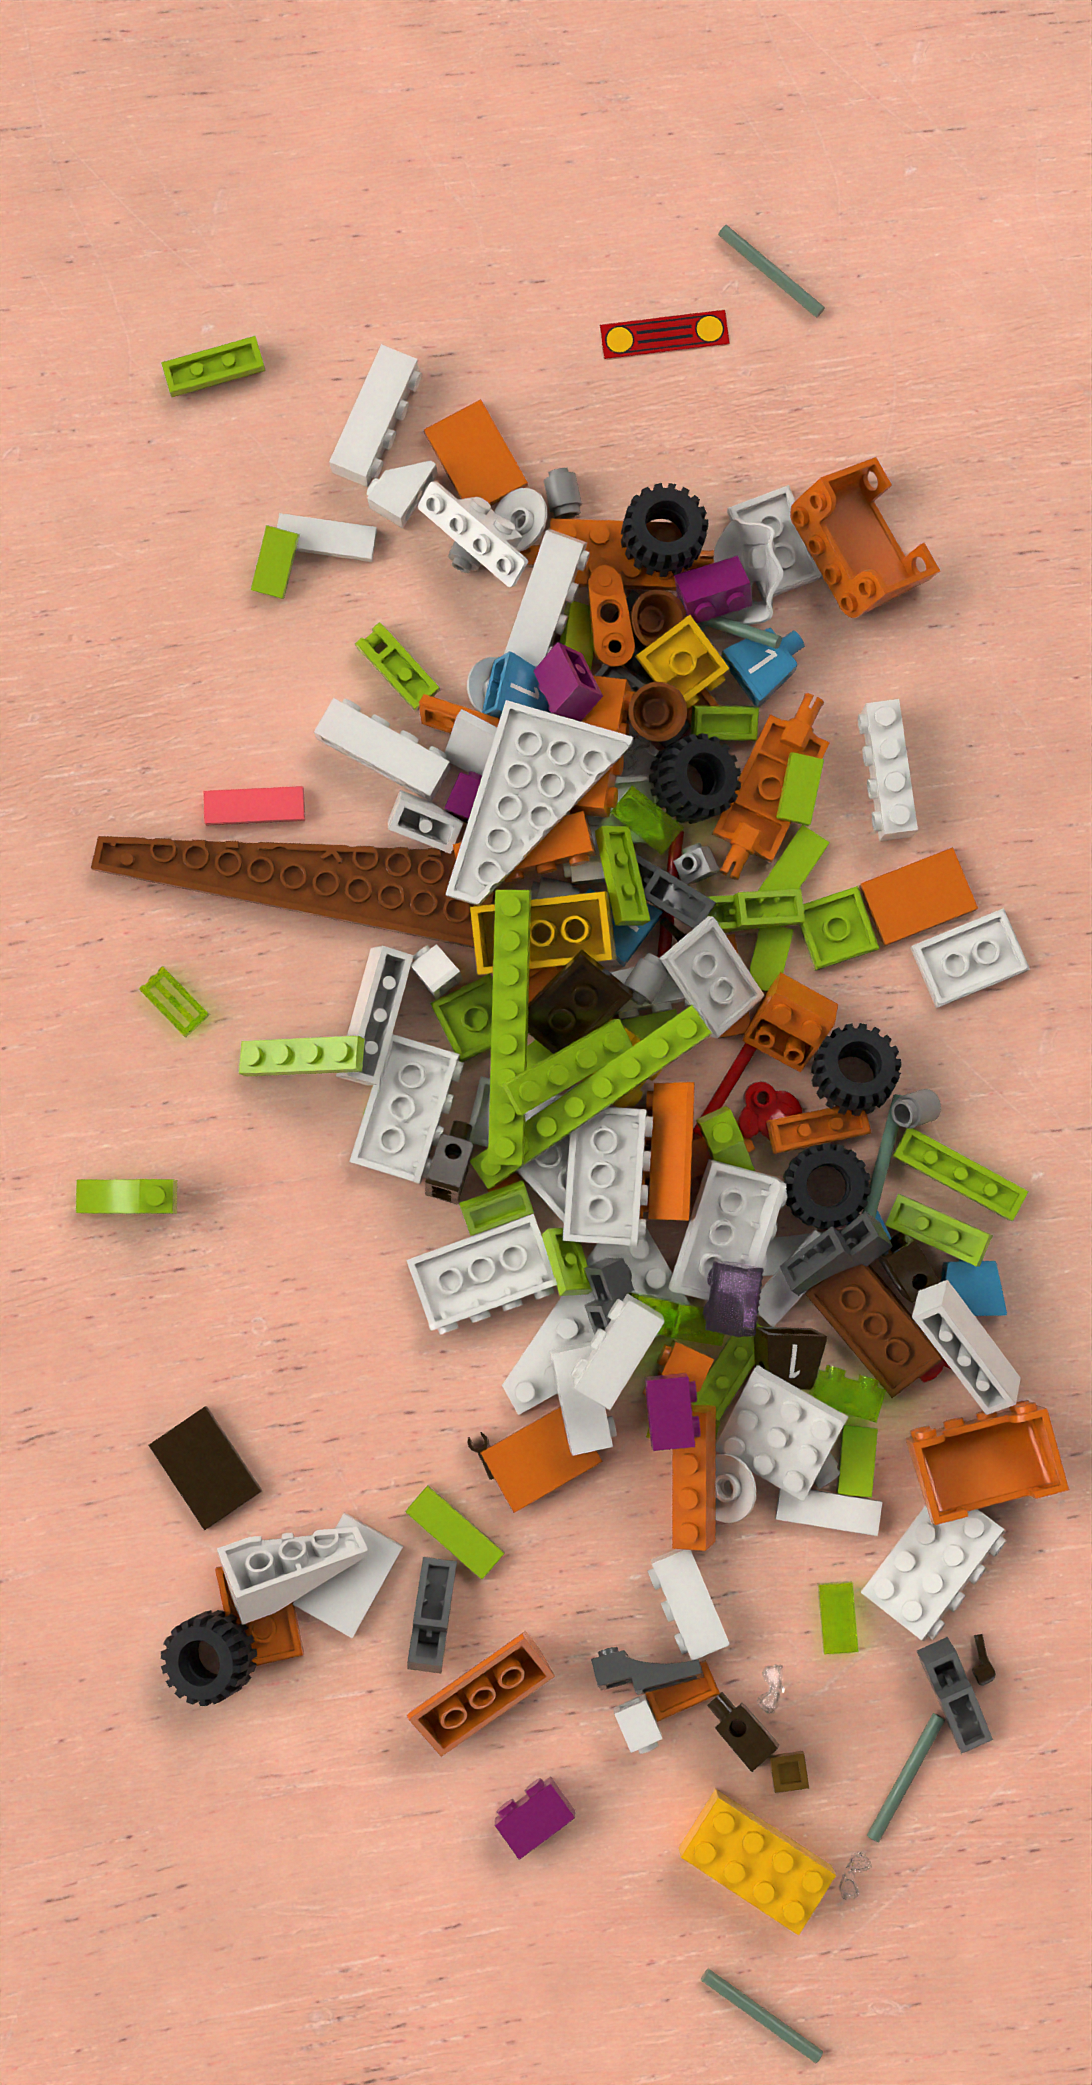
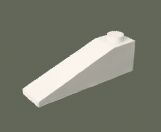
(278, 1571)

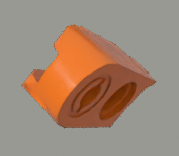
(604, 589)

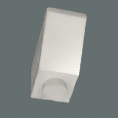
(400, 491)
(424, 822)
(435, 970)

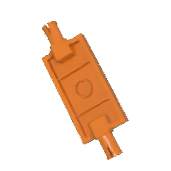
(605, 548)
(751, 820)

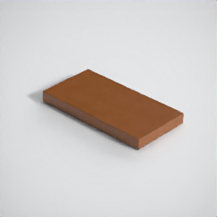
(875, 1326)

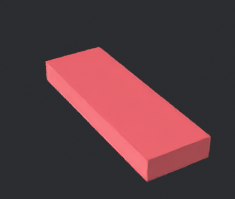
(254, 805)

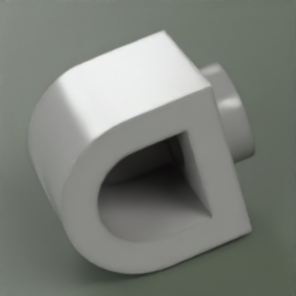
(696, 864)

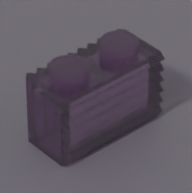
(733, 1298)

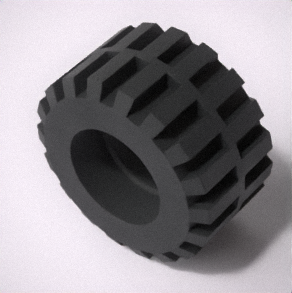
(668, 505)
(716, 770)
(864, 1045)
(855, 1182)
(188, 1672)

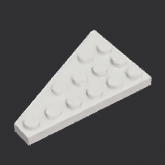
(529, 783)
(569, 1325)

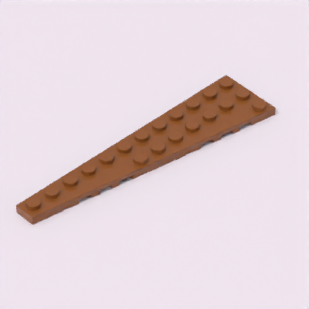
(357, 885)

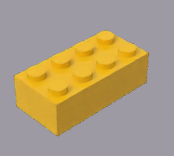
(557, 930)
(757, 1862)

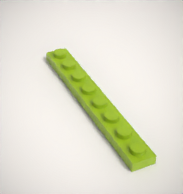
(509, 1022)
(601, 1090)

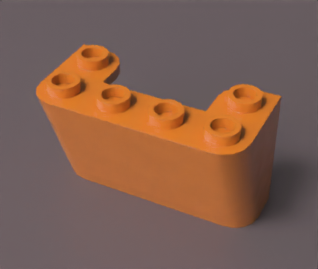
(854, 541)
(986, 1461)

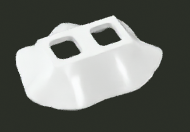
(740, 540)

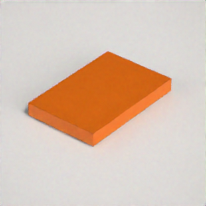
(475, 454)
(918, 896)
(536, 1460)
(275, 1635)

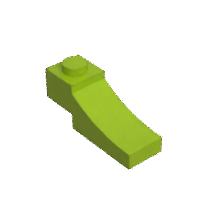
(758, 909)
(724, 1138)
(126, 1196)

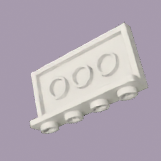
(407, 1109)
(607, 1177)
(729, 1222)
(482, 1274)
(932, 1568)

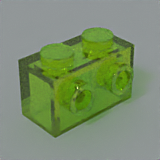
(849, 1396)

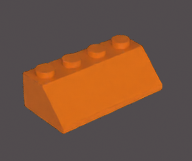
(670, 1151)
(481, 1694)

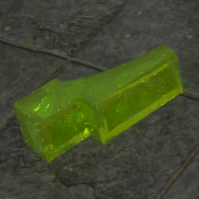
(681, 1320)

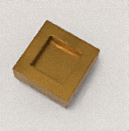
(789, 1771)

